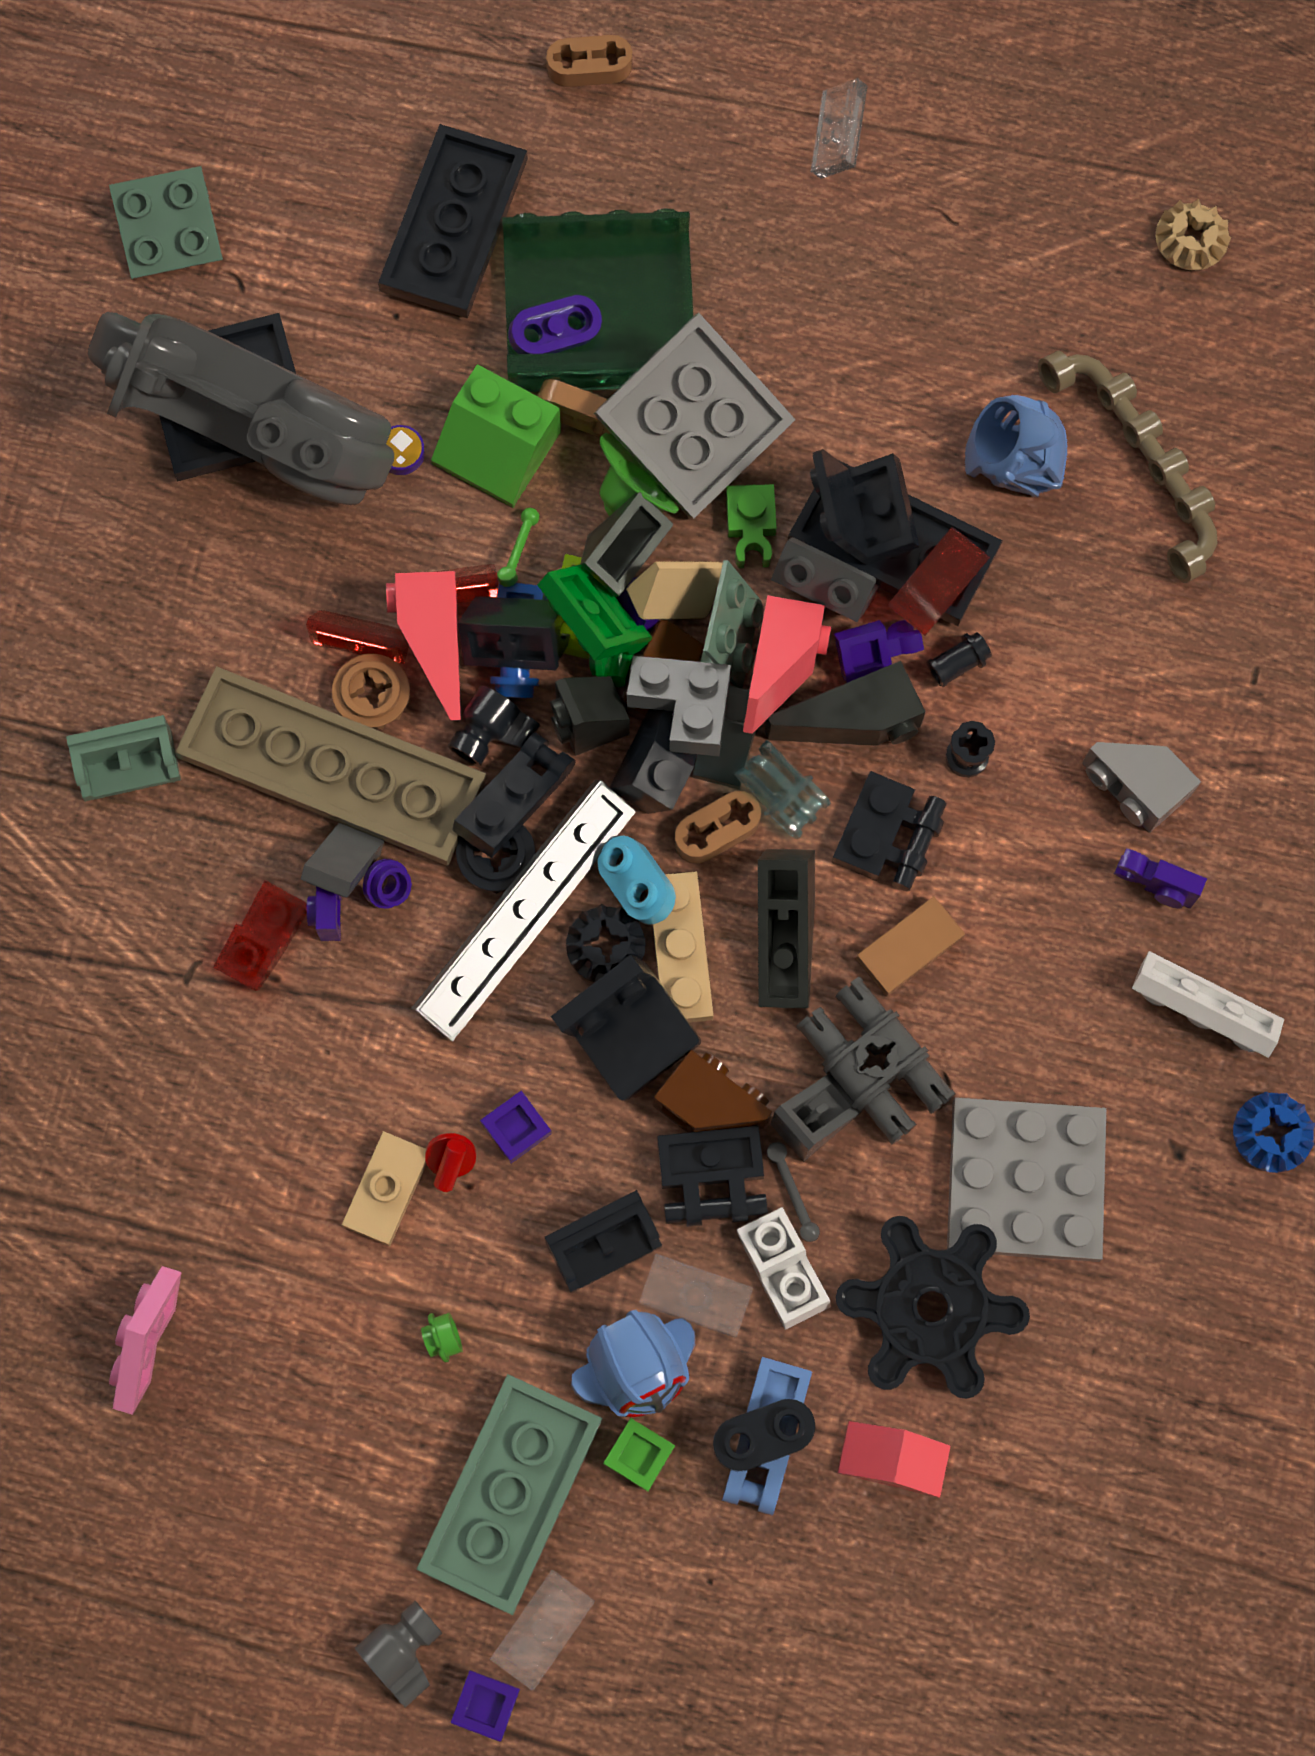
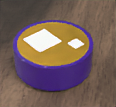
(407, 449)

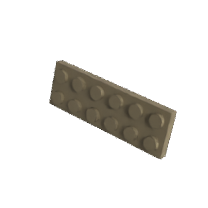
(330, 765)

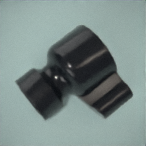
(490, 718)

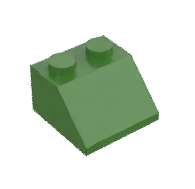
(496, 435)

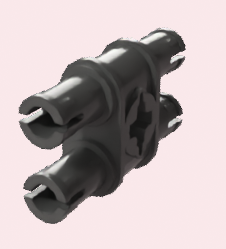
(880, 1033)

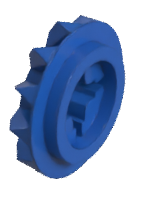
(1263, 1151)

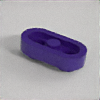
(552, 325)

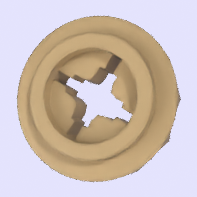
(1185, 251)

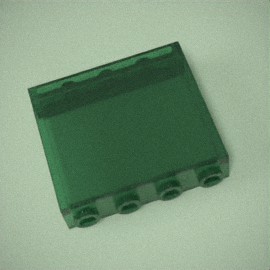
(624, 263)

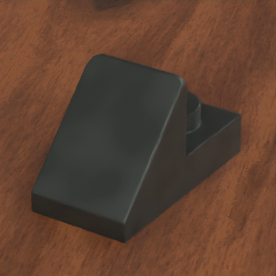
(734, 745)

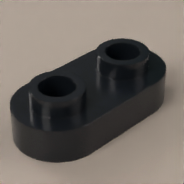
(764, 1435)

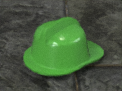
(628, 477)

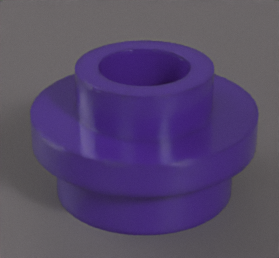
(397, 886)

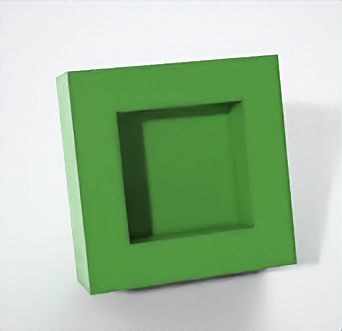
(639, 1454)

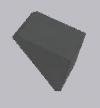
(814, 1116)

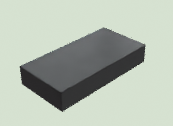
(342, 860)

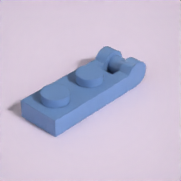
(772, 1383)

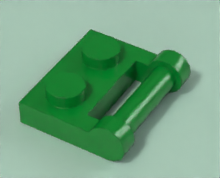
(593, 613)

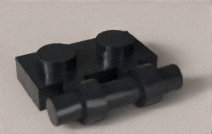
(874, 825)
(709, 1159)

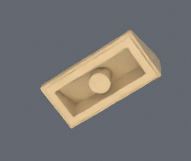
(675, 590)

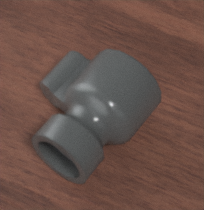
(392, 1652)

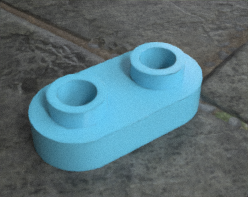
(633, 876)

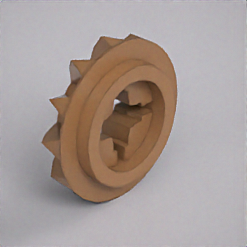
(384, 674)

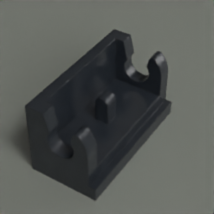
(512, 634)
(603, 1241)

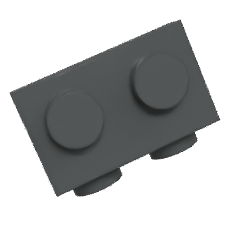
(825, 579)

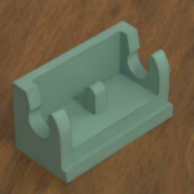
(123, 758)

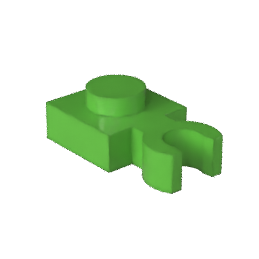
(751, 516)

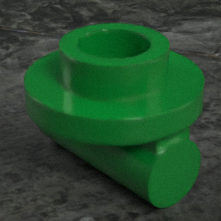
(614, 666)

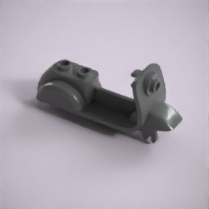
(244, 403)

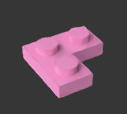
(139, 1339)

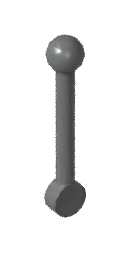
(776, 1154)

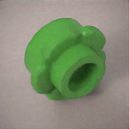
(441, 1336)

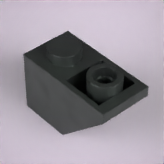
(588, 713)

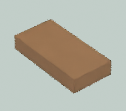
(910, 946)

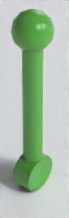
(507, 575)

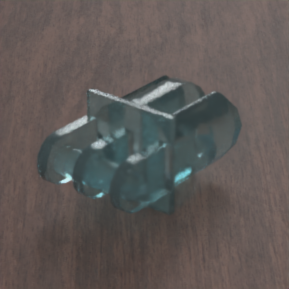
(776, 786)

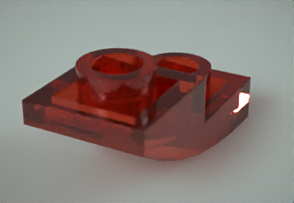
(938, 581)
(262, 937)

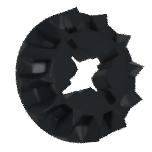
(479, 869)
(586, 929)

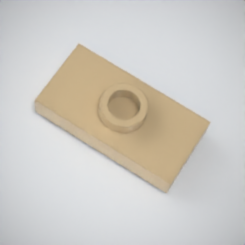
(386, 1189)

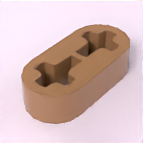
(589, 60)
(575, 406)
(723, 836)

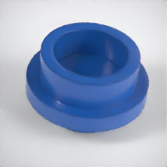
(515, 682)

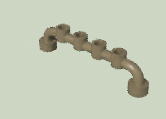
(1141, 431)

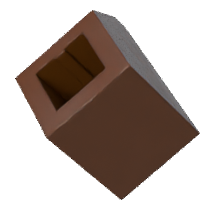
(705, 1099)

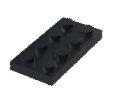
(453, 221)
(894, 572)

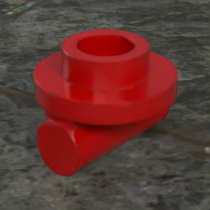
(449, 1157)

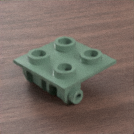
(166, 222)
(733, 624)

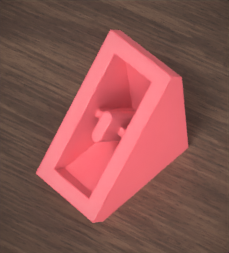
(894, 1458)

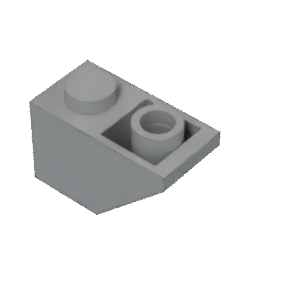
(1142, 778)

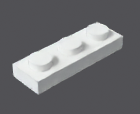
(1208, 1005)

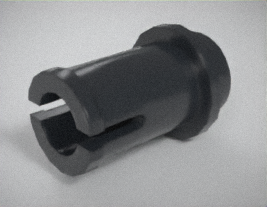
(959, 659)

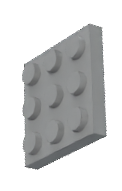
(694, 416)
(1029, 1177)

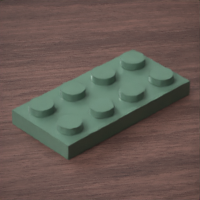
(509, 1494)

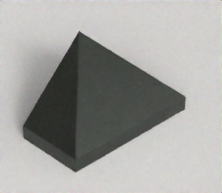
(624, 543)

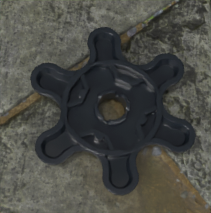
(969, 1314)

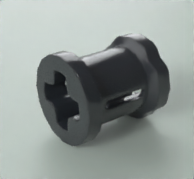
(981, 741)

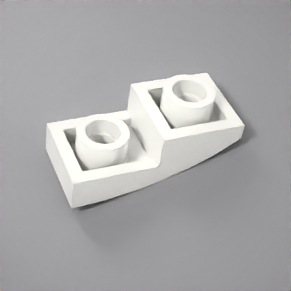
(783, 1268)

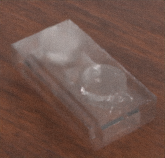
(542, 1630)

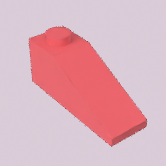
(429, 623)
(785, 655)

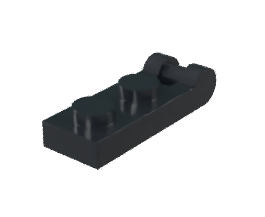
(513, 796)

